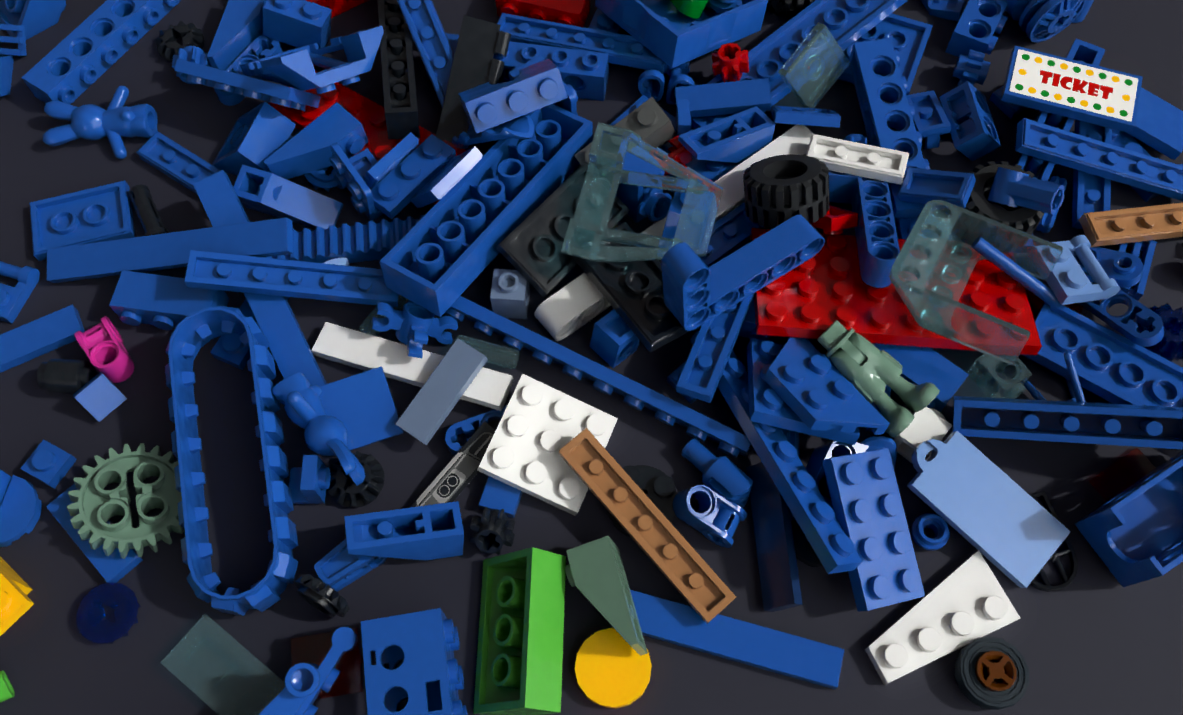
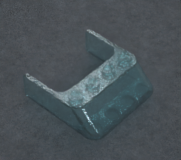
(939, 262)

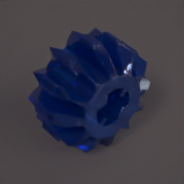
(1172, 342)

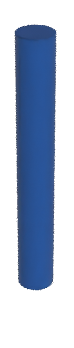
(1015, 271)

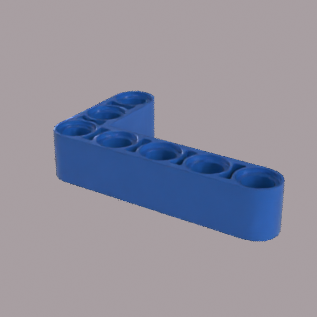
(876, 224)
(703, 292)

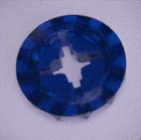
(92, 612)

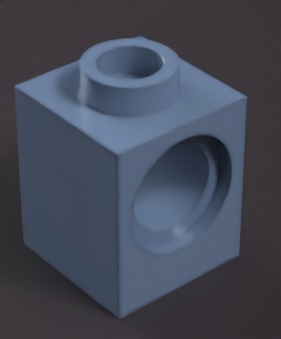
(510, 294)

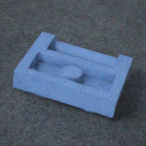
(1071, 282)

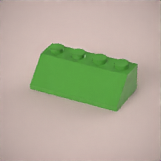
(521, 634)

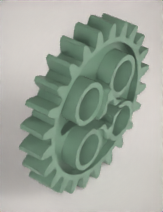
(95, 505)

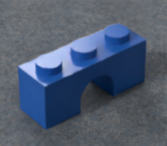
(496, 104)

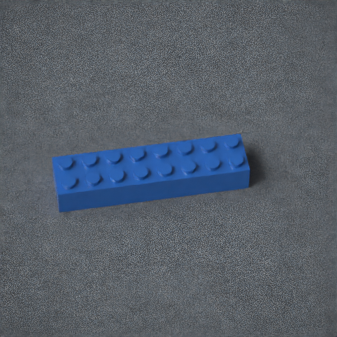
(466, 226)

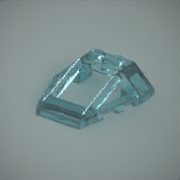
(599, 191)

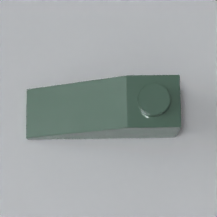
(601, 578)

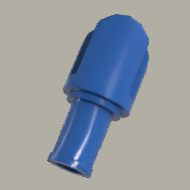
(719, 473)

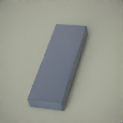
(441, 391)

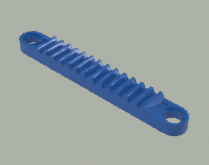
(354, 242)

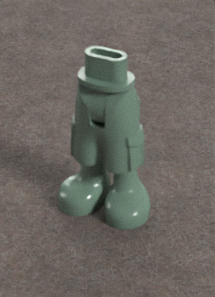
(871, 372)

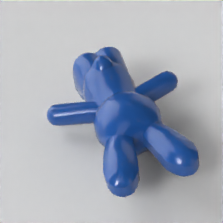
(94, 122)
(322, 433)

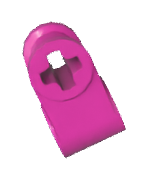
(106, 350)

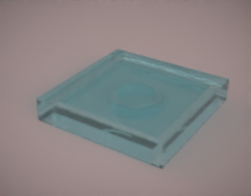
(814, 66)

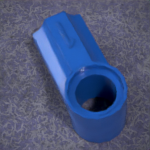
(1019, 189)

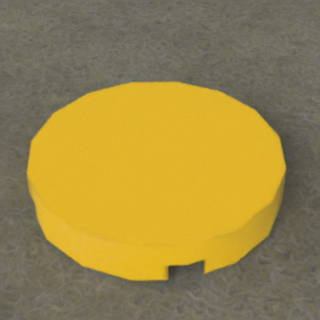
(611, 670)

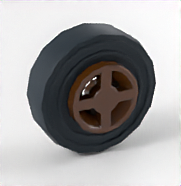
(1002, 663)

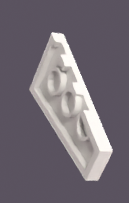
(948, 618)

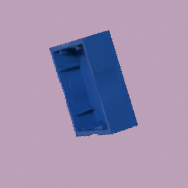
(679, 37)

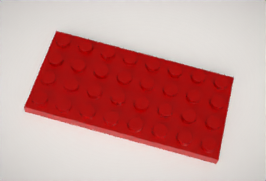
(832, 289)

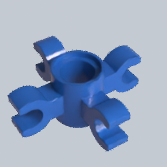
(414, 326)

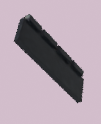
(470, 68)

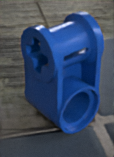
(716, 516)

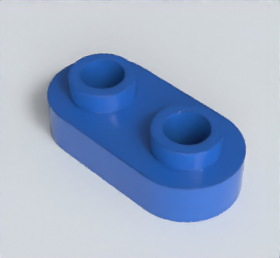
(1111, 262)

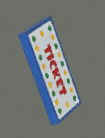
(1072, 89)

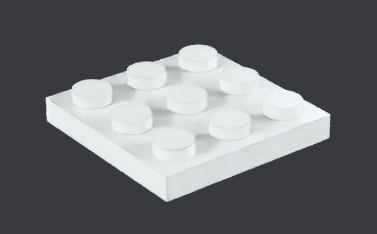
(529, 438)

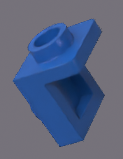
(310, 481)

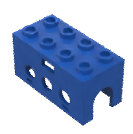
(1141, 527)
(429, 670)

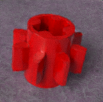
(730, 62)

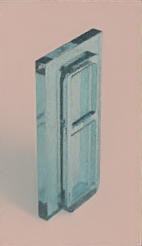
(222, 670)

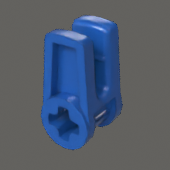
(341, 569)

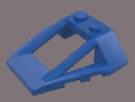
(296, 68)

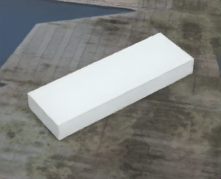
(859, 158)

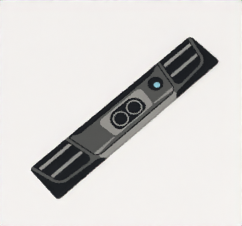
(459, 470)

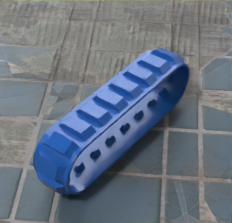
(193, 514)

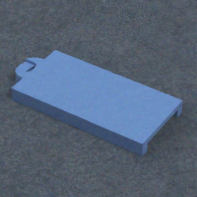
(986, 507)

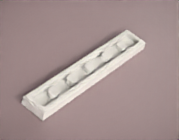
(370, 352)

